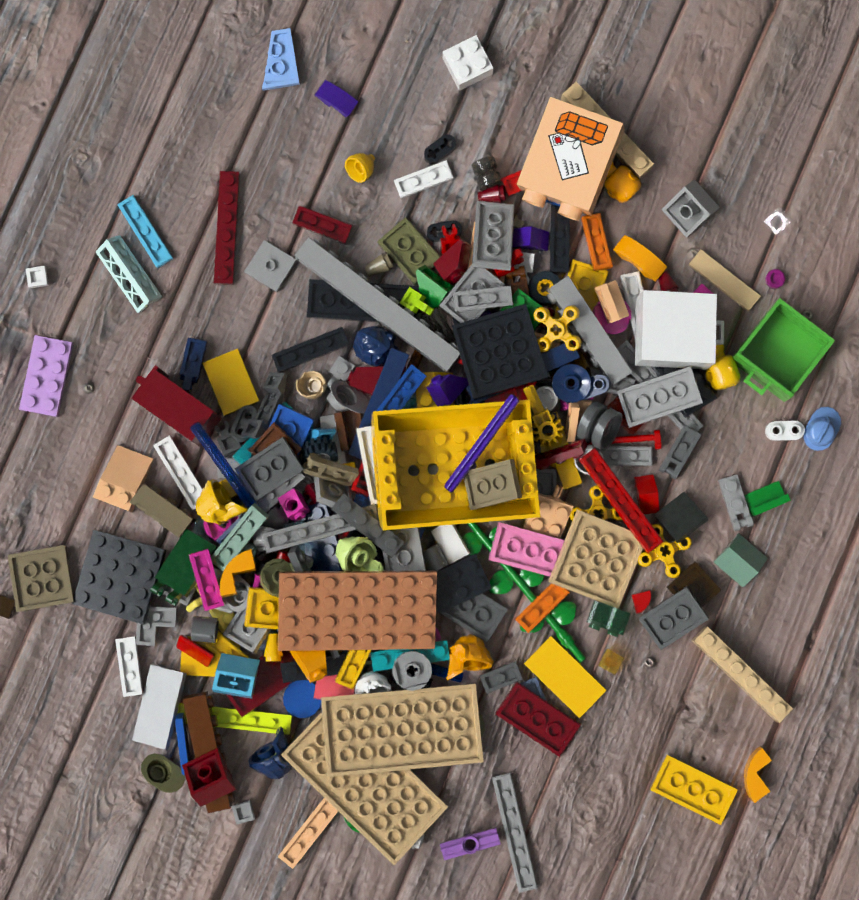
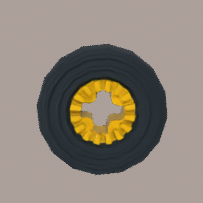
(535, 286)

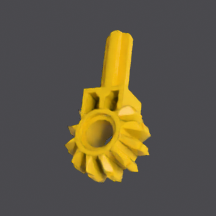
(542, 418)

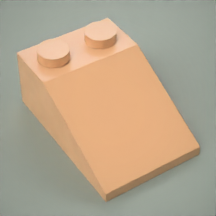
(123, 478)

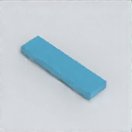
(145, 231)

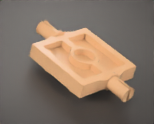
(553, 515)

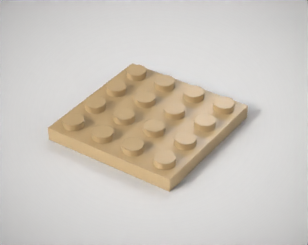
(596, 559)

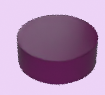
(775, 278)

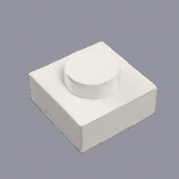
(37, 277)

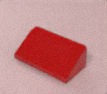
(195, 650)

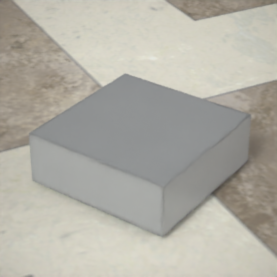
(243, 812)

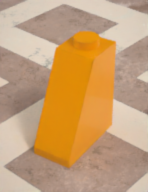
(311, 663)

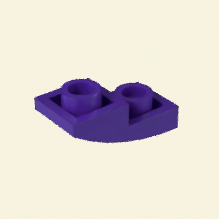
(336, 97)

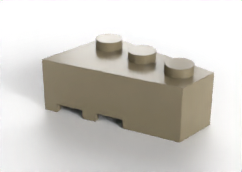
(162, 509)

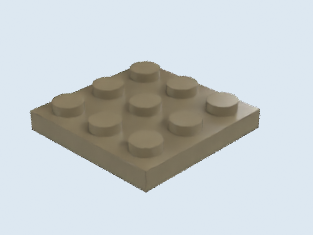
(41, 578)

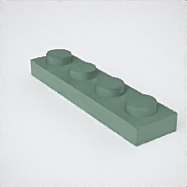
(239, 536)

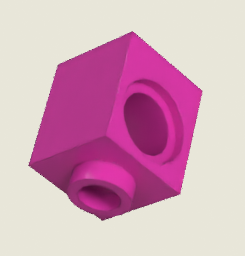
(287, 502)

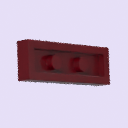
(322, 224)
(560, 454)

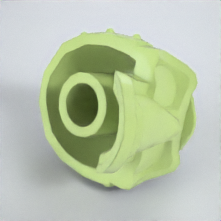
(357, 554)

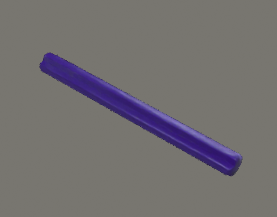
(481, 443)

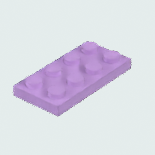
(46, 376)

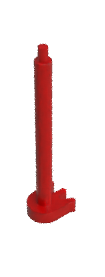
(656, 437)

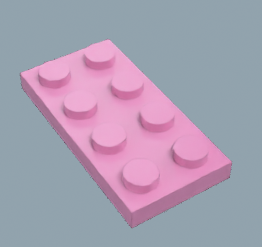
(525, 549)

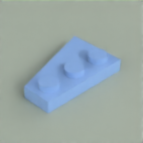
(281, 61)

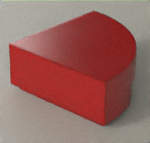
(641, 601)

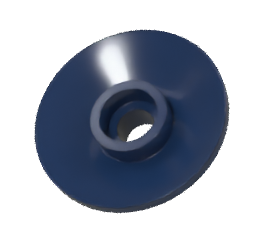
(574, 392)

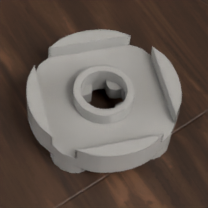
(405, 679)

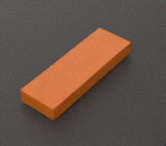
(596, 242)
(541, 607)

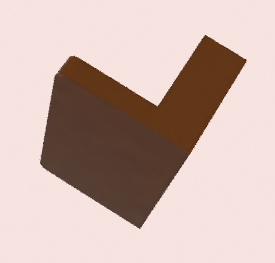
(346, 426)

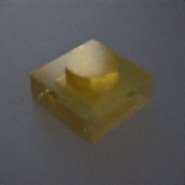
(610, 661)

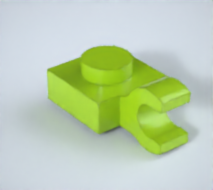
(414, 301)

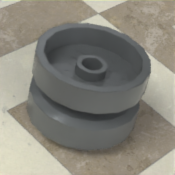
(599, 425)

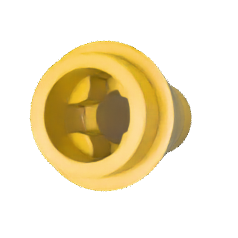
(271, 649)

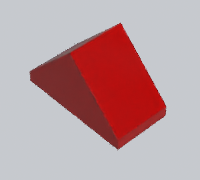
(647, 494)

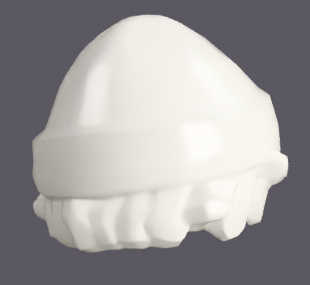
(372, 683)

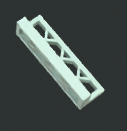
(130, 270)

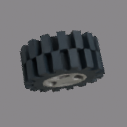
(322, 447)

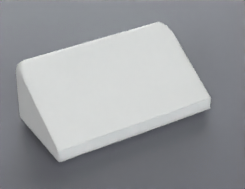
(450, 543)

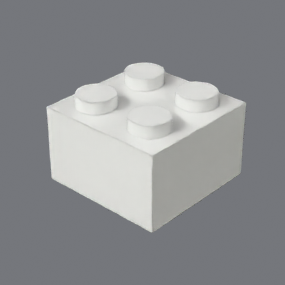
(467, 63)

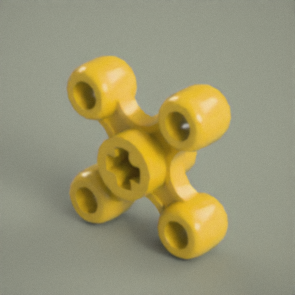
(562, 323)
(597, 505)
(668, 559)

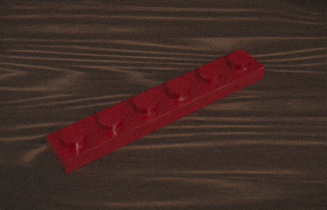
(226, 228)

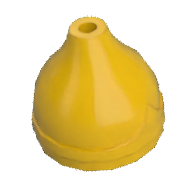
(360, 166)

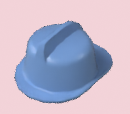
(822, 428)

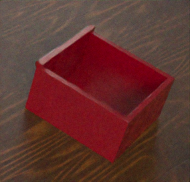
(174, 404)

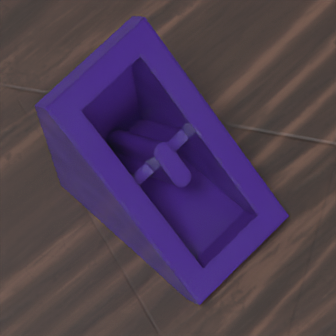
(530, 238)

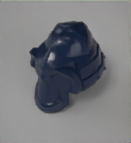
(373, 345)
(268, 758)

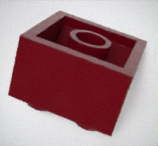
(208, 777)

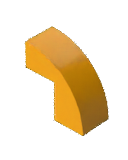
(640, 257)
(240, 564)
(753, 783)

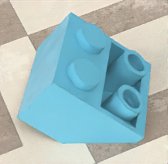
(236, 675)

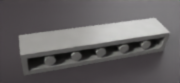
(592, 335)

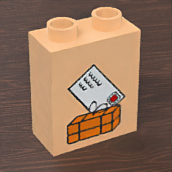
(569, 159)

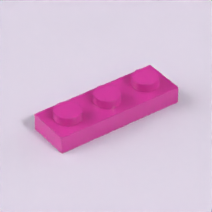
(206, 579)

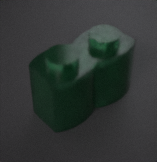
(608, 618)

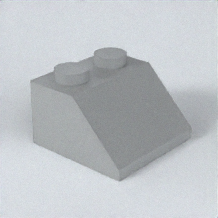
(690, 208)

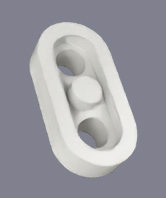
(785, 430)

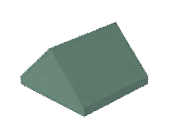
(741, 560)

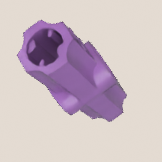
(457, 847)

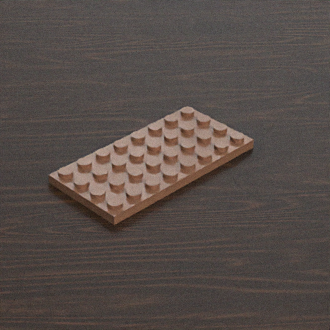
(356, 610)

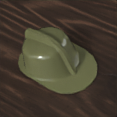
(162, 773)

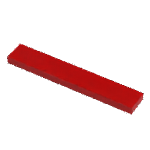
(621, 500)

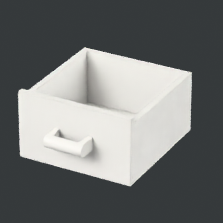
(677, 329)

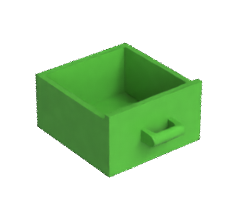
(781, 351)

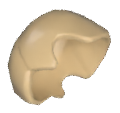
(311, 385)

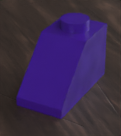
(446, 388)

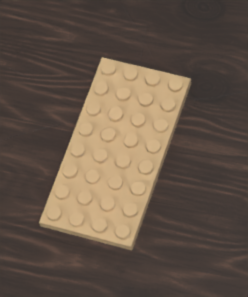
(401, 730)
(385, 807)

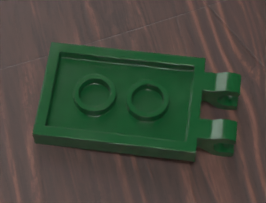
(177, 568)

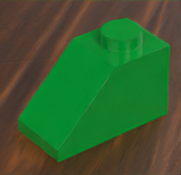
(432, 286)

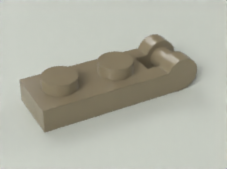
(330, 470)

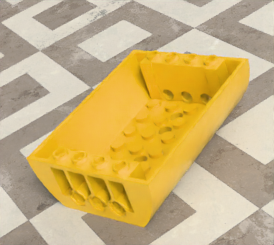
(444, 438)

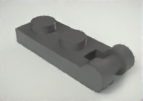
(680, 451)

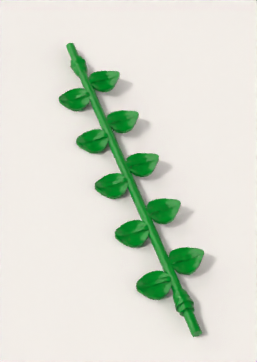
(503, 581)

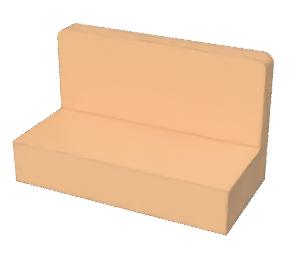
(611, 301)
(574, 415)

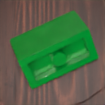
(766, 498)

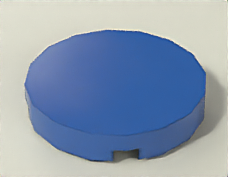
(299, 699)

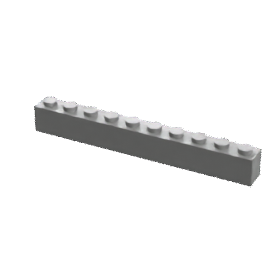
(378, 305)

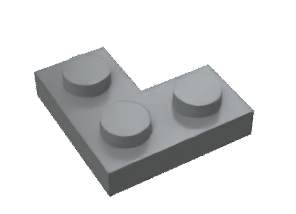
(156, 617)

